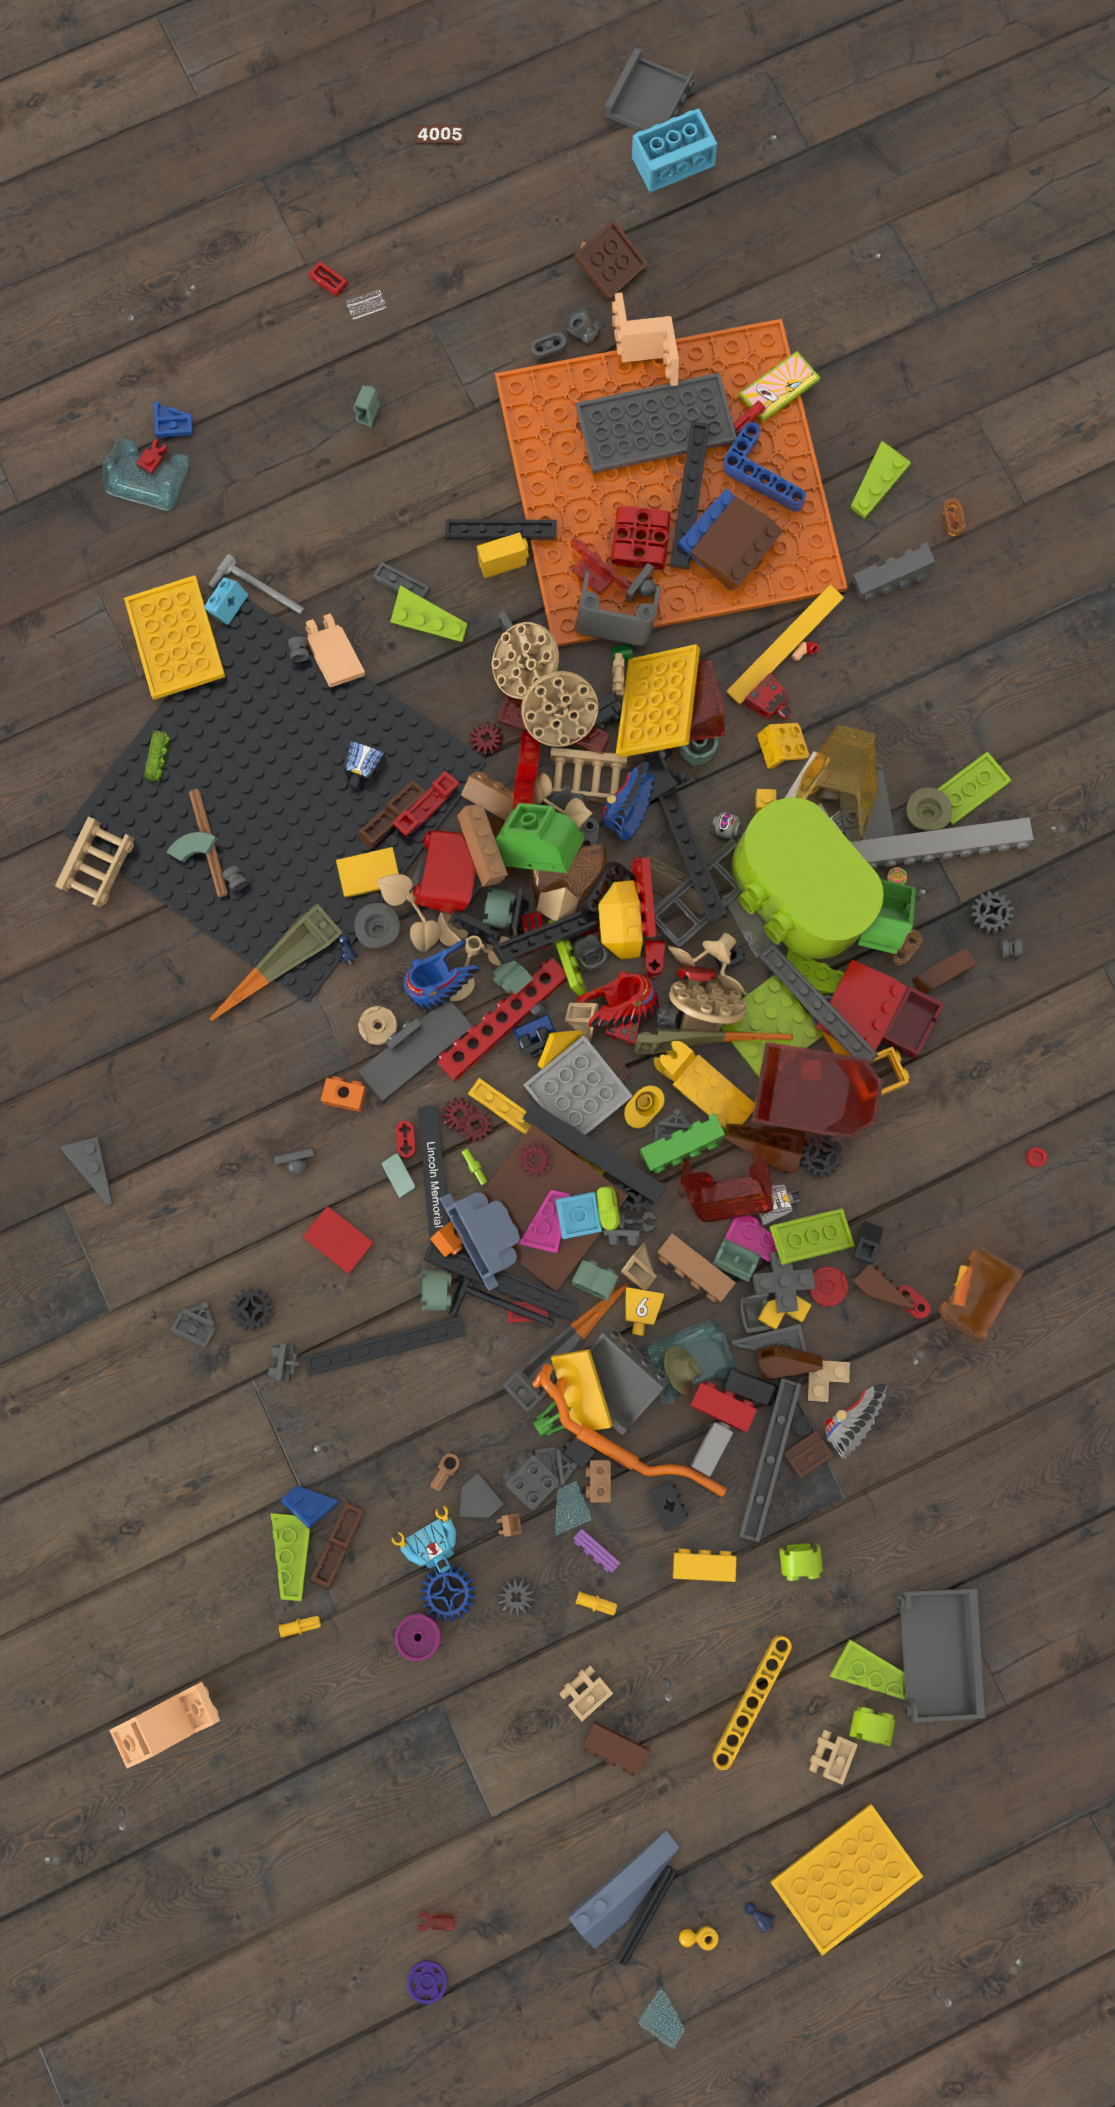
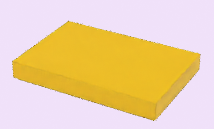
(362, 871)

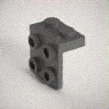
(529, 1479)

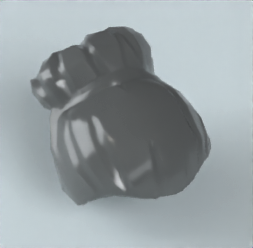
(582, 325)
(669, 1017)

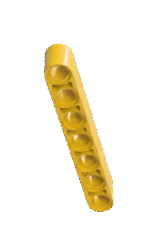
(751, 1712)

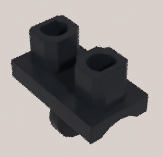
(528, 1046)

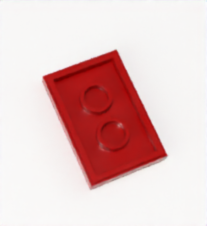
(338, 1240)

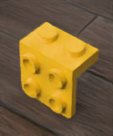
(782, 743)

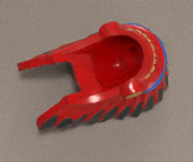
(628, 999)

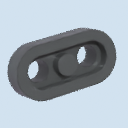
(547, 345)
(590, 835)

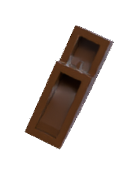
(944, 971)

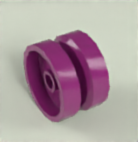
(429, 1630)

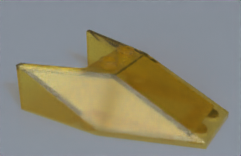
(846, 766)

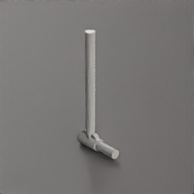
(229, 565)

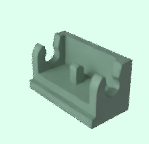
(736, 1260)

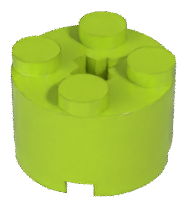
(801, 1561)
(872, 1727)

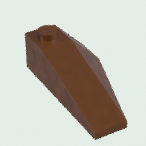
(779, 1147)

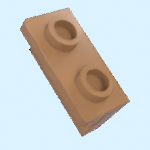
(600, 1481)

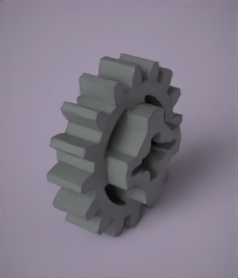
(995, 919)

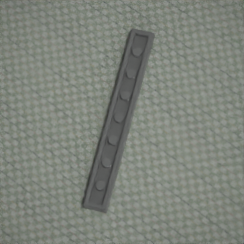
(817, 1004)

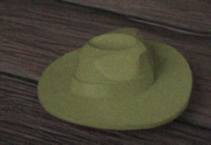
(929, 809)
(681, 1368)

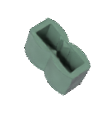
(366, 405)
(511, 977)
(595, 1280)

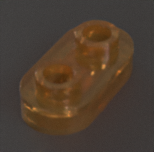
(953, 518)
(908, 949)

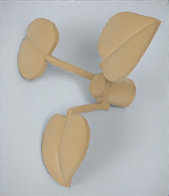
(575, 808)
(395, 891)
(451, 935)
(719, 949)

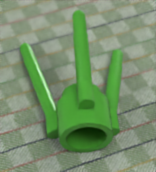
(545, 1424)

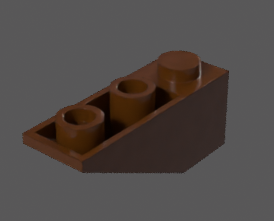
(878, 1288)
(784, 1361)

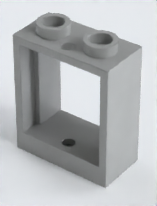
(712, 1448)

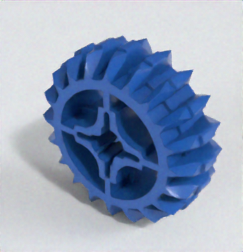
(451, 1611)

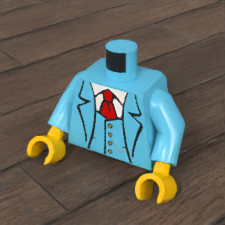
(431, 1544)

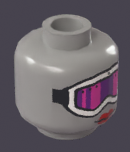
(727, 825)

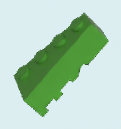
(682, 1145)

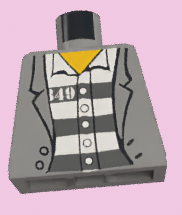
(782, 1204)

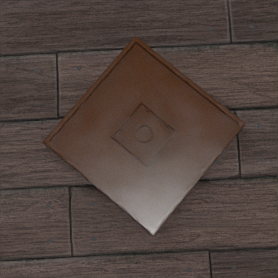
(526, 1194)

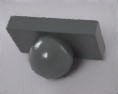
(642, 585)
(295, 1160)

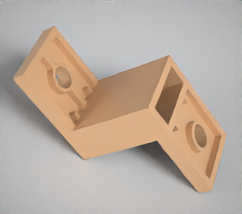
(645, 339)
(165, 1725)

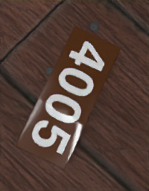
(439, 134)

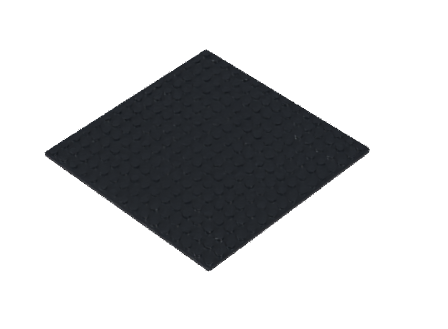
(275, 792)

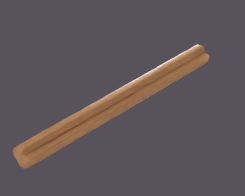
(204, 827)

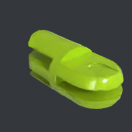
(608, 1208)

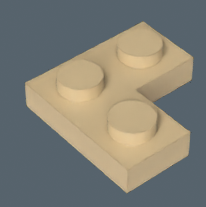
(819, 1381)

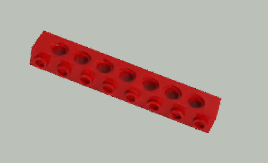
(500, 1030)

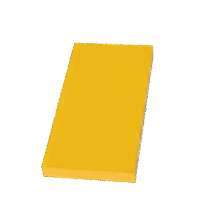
(583, 1389)

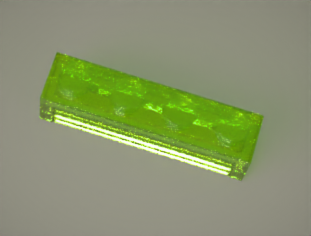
(155, 756)

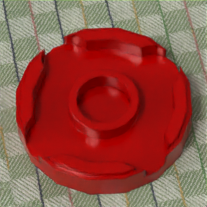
(697, 973)
(830, 1286)

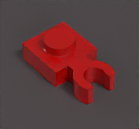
(151, 459)

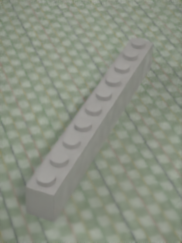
(946, 843)

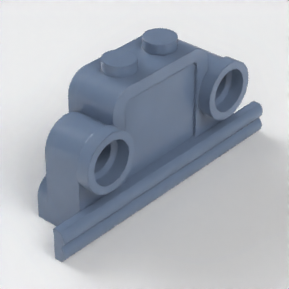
(485, 1233)

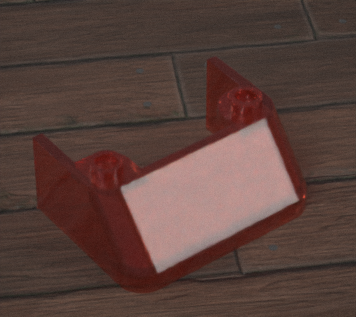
(729, 1197)

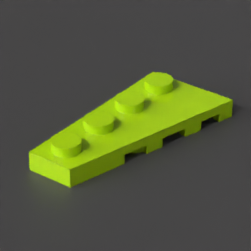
(424, 616)
(291, 1553)
(867, 1670)

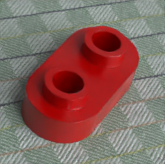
(918, 1299)

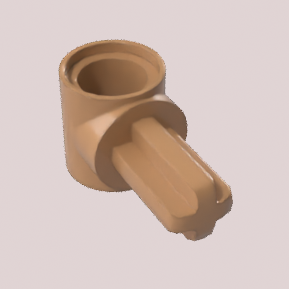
(444, 1473)

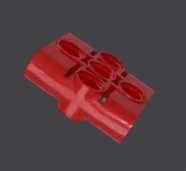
(655, 527)

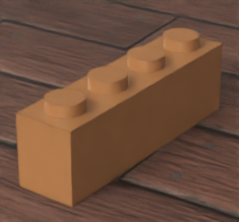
(490, 793)
(482, 845)
(695, 1268)

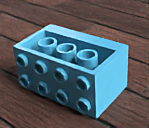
(674, 150)

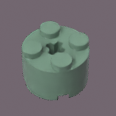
(699, 754)
(497, 907)
(435, 1290)

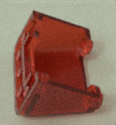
(708, 705)

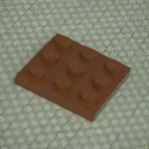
(610, 259)

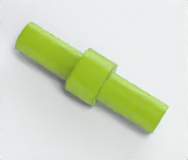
(474, 1167)

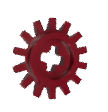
(482, 732)
(453, 1109)
(479, 1132)
(530, 1165)

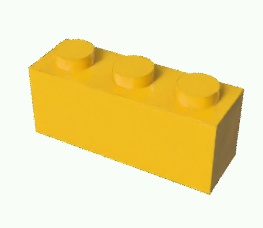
(704, 1565)

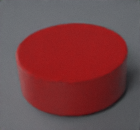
(1036, 1157)

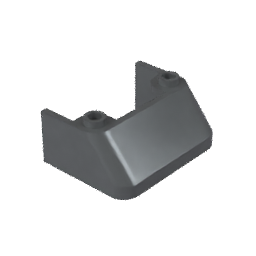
(612, 625)

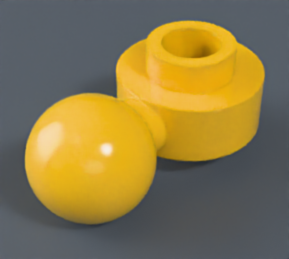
(688, 1938)

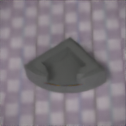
(539, 1008)

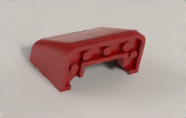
(447, 873)

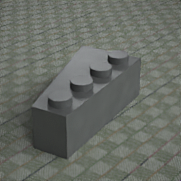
(894, 573)

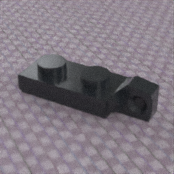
(474, 927)

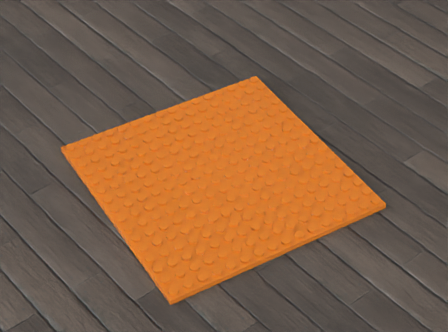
(559, 483)

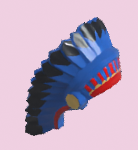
(628, 805)
(432, 982)

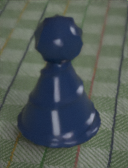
(347, 952)
(763, 1920)

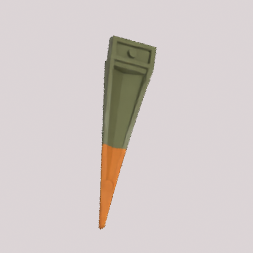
(304, 938)
(661, 1042)

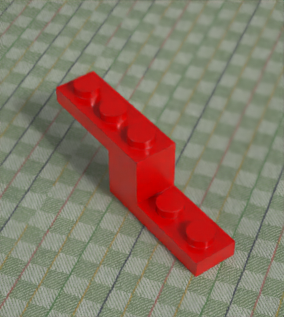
(526, 770)

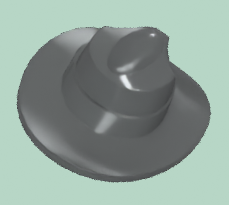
(376, 925)

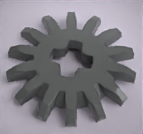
(525, 1597)

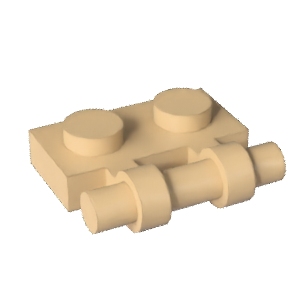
(618, 679)
(590, 1698)
(839, 1760)

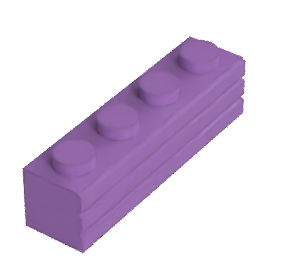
(596, 1550)

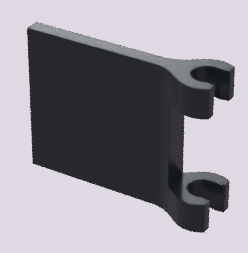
(663, 777)
(519, 906)

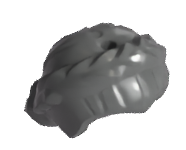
(590, 953)

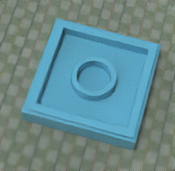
(578, 1215)

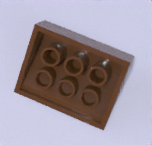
(736, 542)

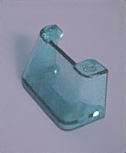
(130, 482)
(704, 1343)

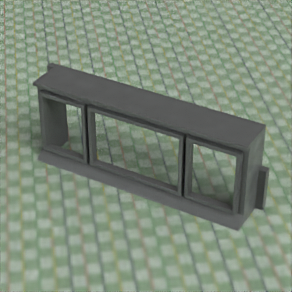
(673, 897)

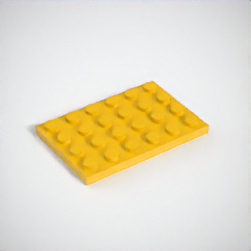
(174, 637)
(658, 701)
(846, 1879)

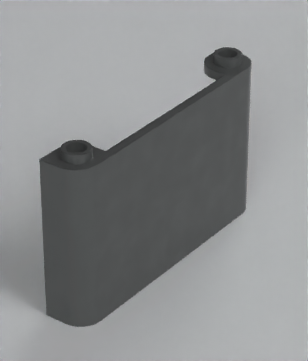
(941, 1655)

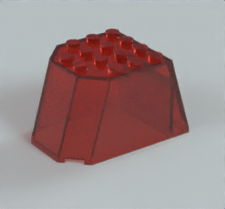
(816, 1091)

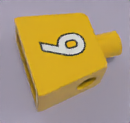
(641, 1308)

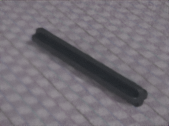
(646, 1915)

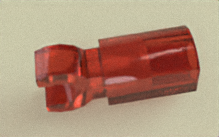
(437, 1922)

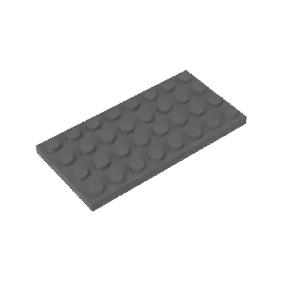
(653, 422)

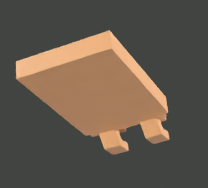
(333, 652)

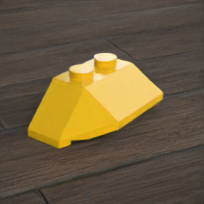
(621, 920)

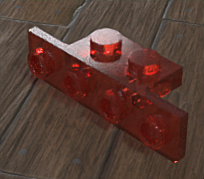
(600, 574)

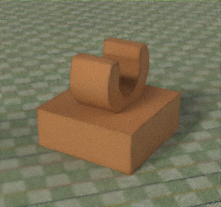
(511, 1525)

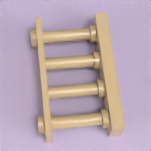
(597, 760)
(81, 848)

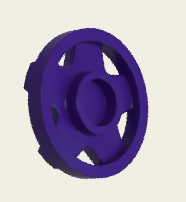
(427, 1982)

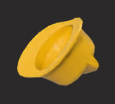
(644, 1106)

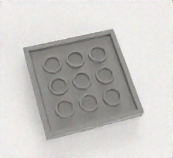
(579, 1087)

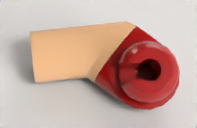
(803, 649)

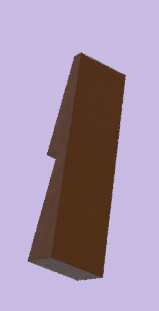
(382, 824)
(337, 1546)

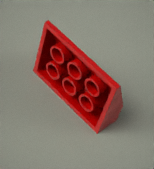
(867, 1001)

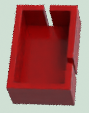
(723, 1406)

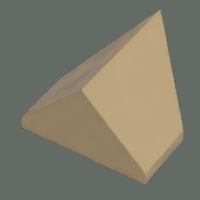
(557, 903)
(579, 1015)
(639, 1269)

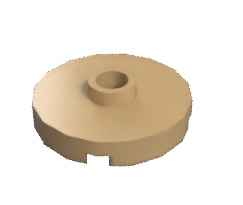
(373, 1016)

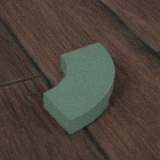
(191, 844)

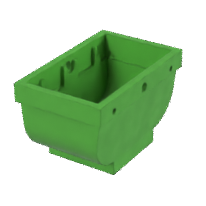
(539, 839)
(894, 919)

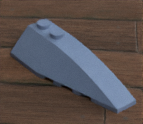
(622, 1893)

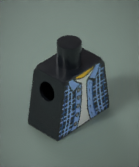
(362, 763)

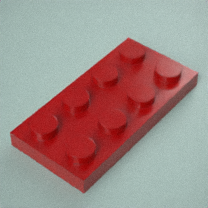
(643, 884)

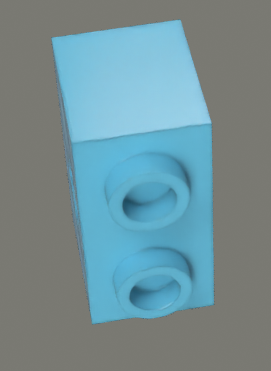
(226, 601)

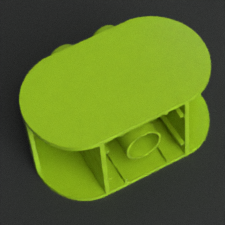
(805, 879)

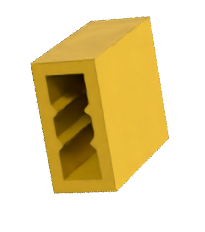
(502, 555)

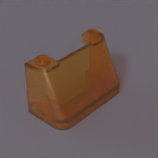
(579, 877)
(980, 1294)

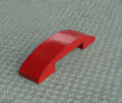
(427, 805)

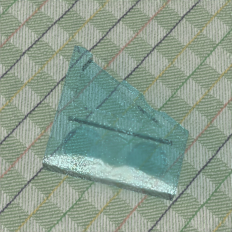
(570, 1508)
(662, 2020)

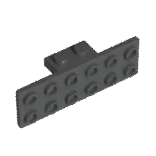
(414, 1049)

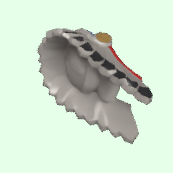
(851, 1425)

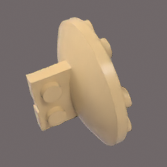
(523, 657)
(559, 708)
(706, 1004)

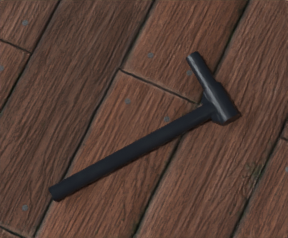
(466, 1288)

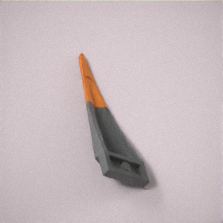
(520, 1380)

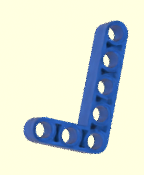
(760, 473)

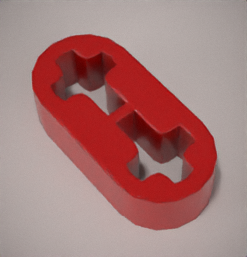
(410, 1138)

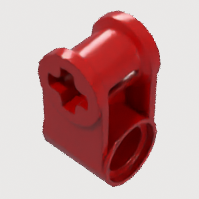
(654, 956)

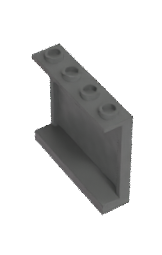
(647, 94)
(625, 1378)

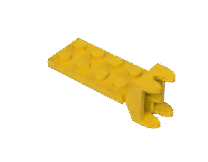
(704, 1085)

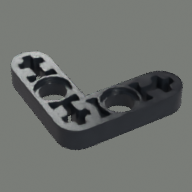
(621, 873)

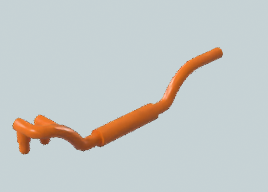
(610, 1448)

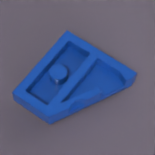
(171, 422)
(308, 1505)

